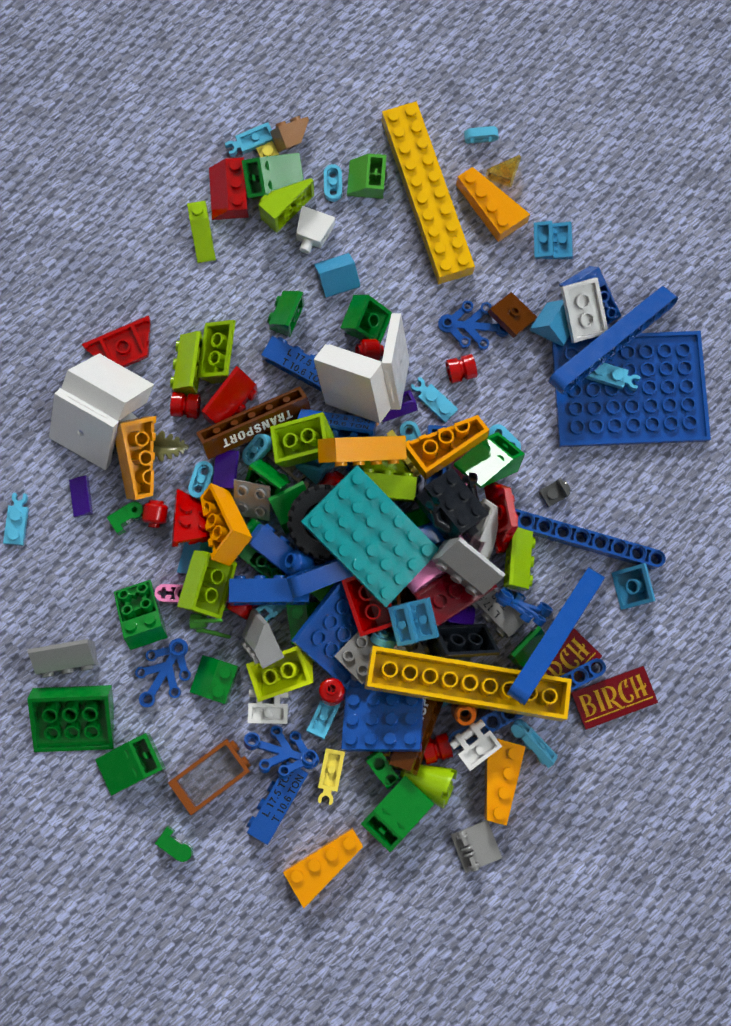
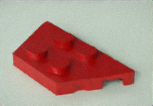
(125, 344)
(507, 517)
(188, 520)

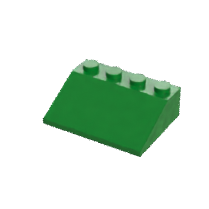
(72, 718)

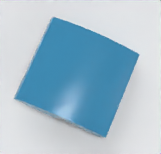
(553, 240)
(413, 621)

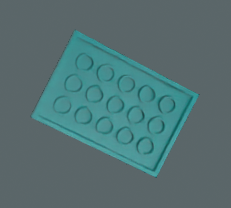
(370, 536)

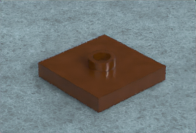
(512, 315)

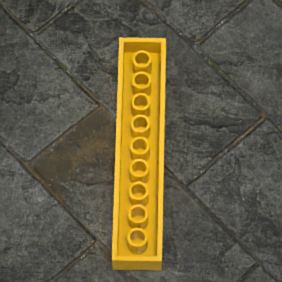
(427, 193)
(463, 683)

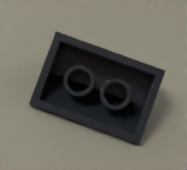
(463, 641)

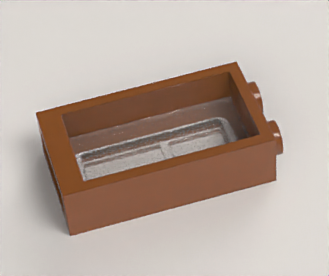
(210, 776)

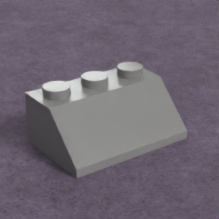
(467, 566)
(260, 641)
(63, 657)

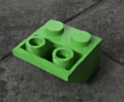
(367, 176)

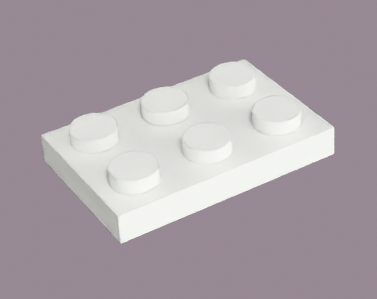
(584, 309)

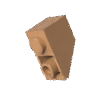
(290, 134)

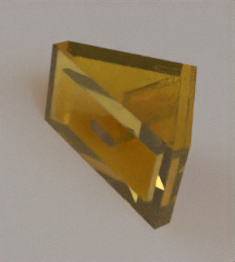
(504, 172)

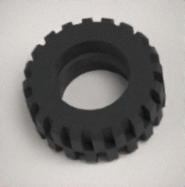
(298, 533)

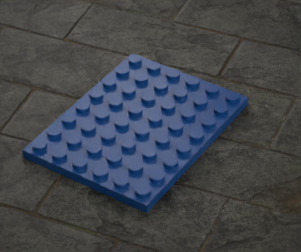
(663, 409)

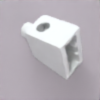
(313, 228)

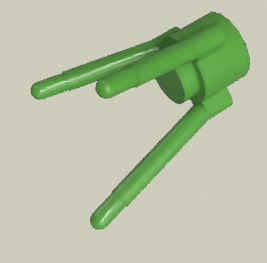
(199, 621)

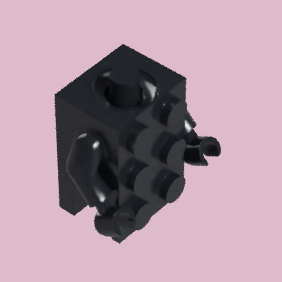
(453, 504)

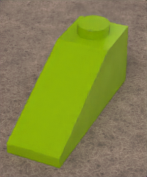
(201, 231)

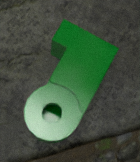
(125, 515)
(382, 769)
(174, 847)

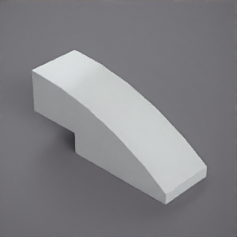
(486, 537)

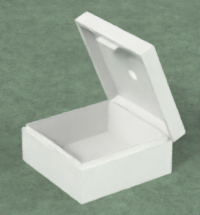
(362, 383)
(94, 401)

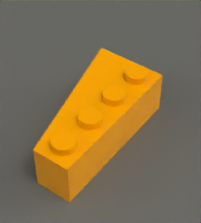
(491, 204)
(440, 448)
(362, 449)
(136, 456)
(224, 524)
(501, 780)
(317, 869)

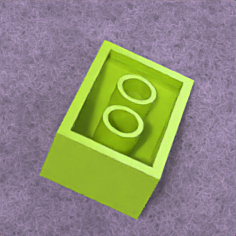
(284, 203)

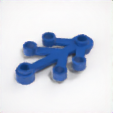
(469, 325)
(528, 611)
(165, 669)
(283, 753)

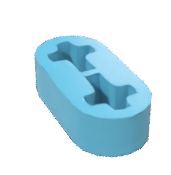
(481, 134)

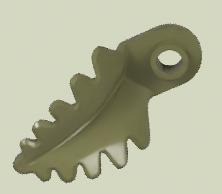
(168, 446)

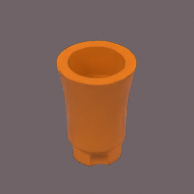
(461, 719)

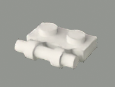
(268, 713)
(478, 750)

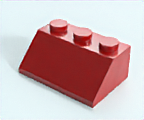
(228, 190)
(230, 397)
(366, 609)

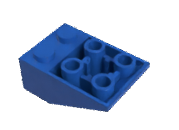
(610, 307)

